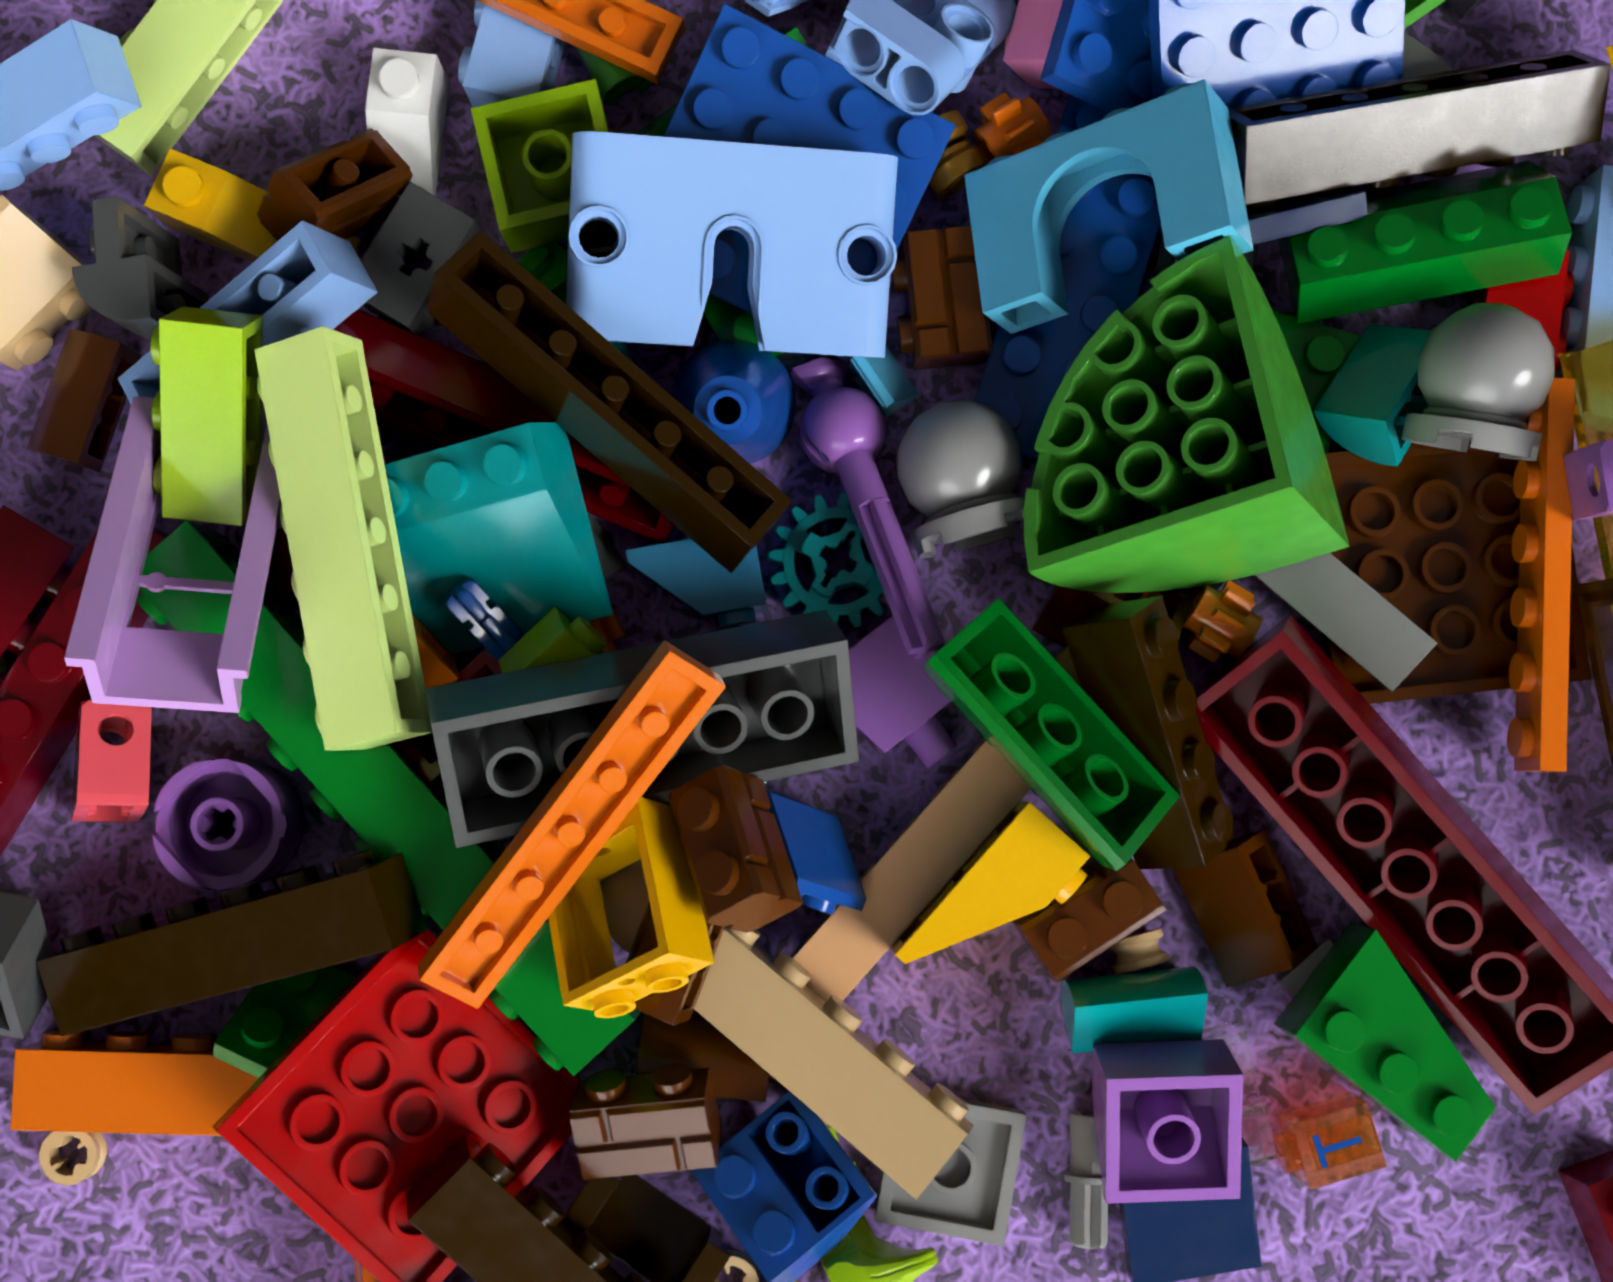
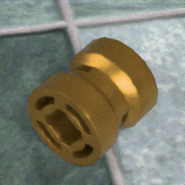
(957, 159)

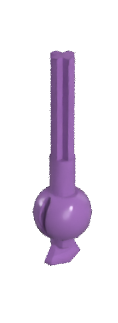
(843, 436)

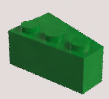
(1384, 1040)

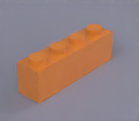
(123, 1085)

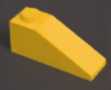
(212, 206)

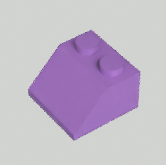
(1168, 1120)

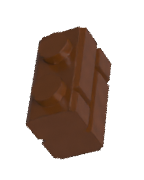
(337, 188)
(941, 299)
(734, 849)
(1091, 921)
(646, 1122)

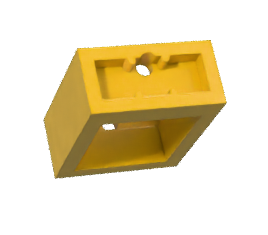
(581, 927)

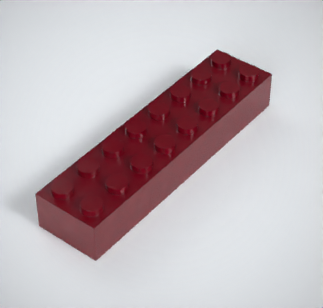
(1411, 864)

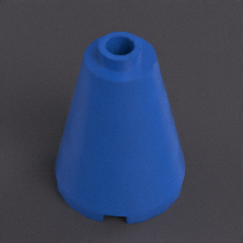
(752, 379)

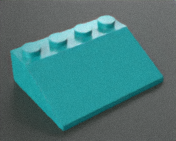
(500, 515)

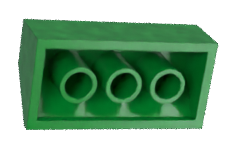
(1431, 242)
(1052, 735)

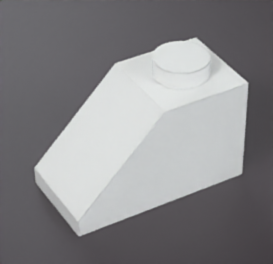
(409, 109)

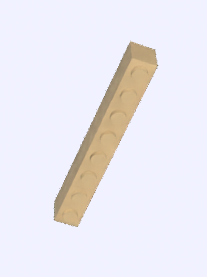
(814, 1047)

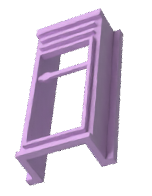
(156, 664)

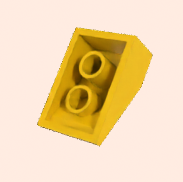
(1007, 877)

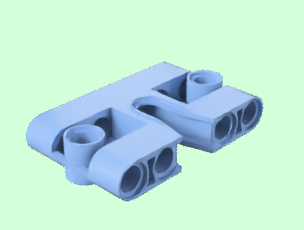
(913, 47)
(788, 203)

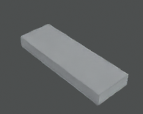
(1352, 617)

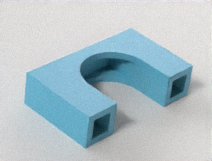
(1026, 197)

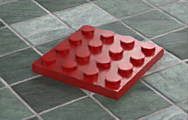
(383, 1096)

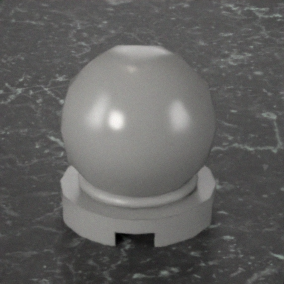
(1482, 381)
(961, 474)

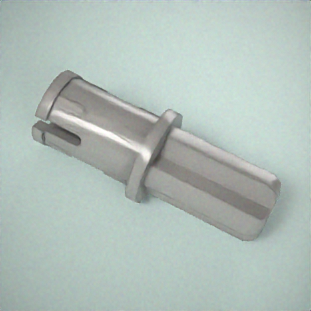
(1087, 1202)

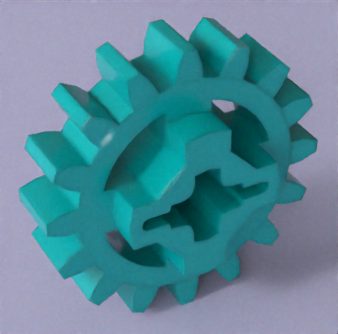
(811, 548)

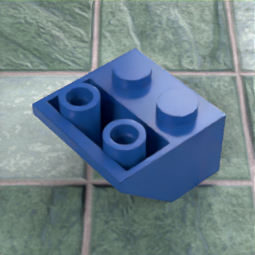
(817, 855)
(787, 1189)

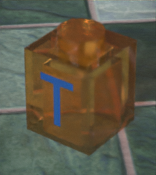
(1328, 1141)

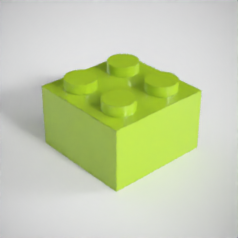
(529, 160)

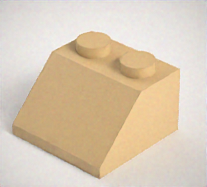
(34, 287)

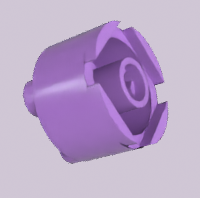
(193, 823)

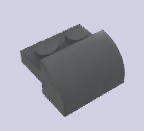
(135, 269)

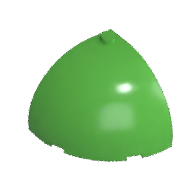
(1181, 444)

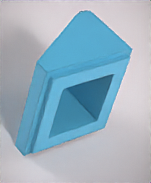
(883, 381)

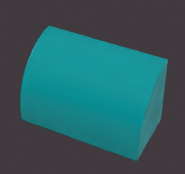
(1374, 393)
(1134, 1007)

